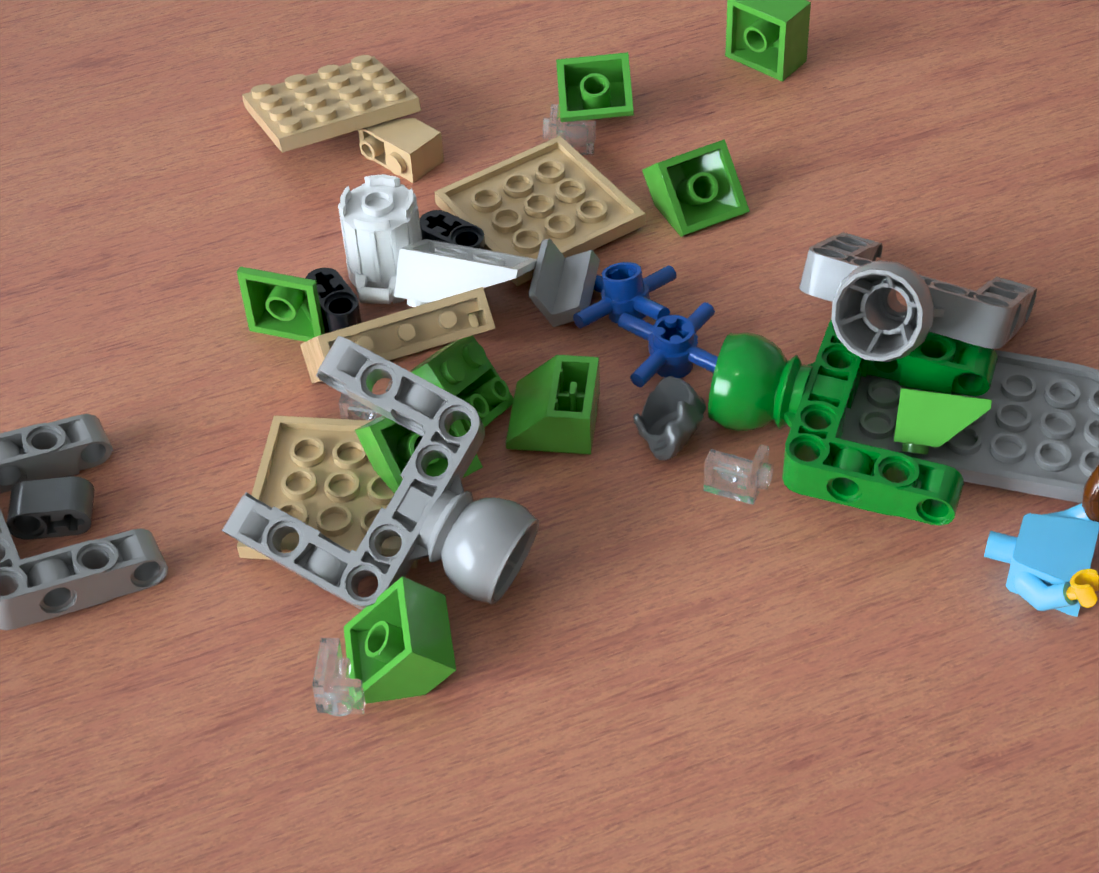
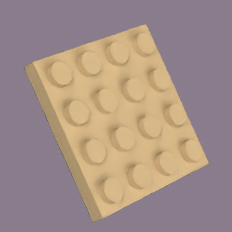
(329, 102)
(542, 197)
(323, 479)

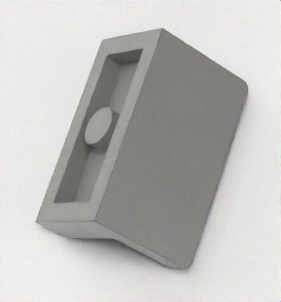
(562, 284)

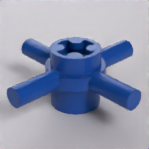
(626, 291)
(671, 344)

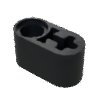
(447, 228)
(336, 299)

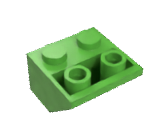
(468, 375)
(556, 406)

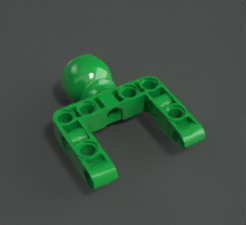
(759, 385)

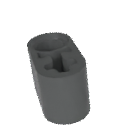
(50, 508)

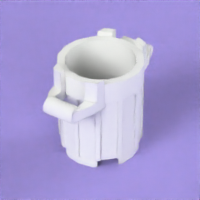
(374, 226)

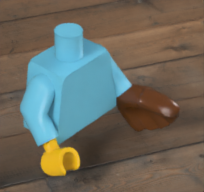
(1054, 555)

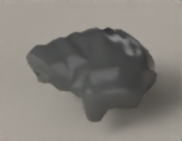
(670, 417)

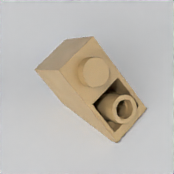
(403, 147)

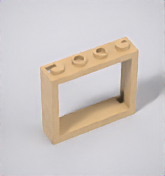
(409, 329)

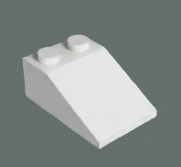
(441, 269)

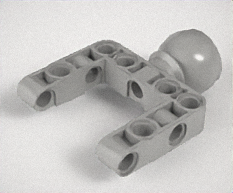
(881, 328)
(477, 540)
(79, 573)

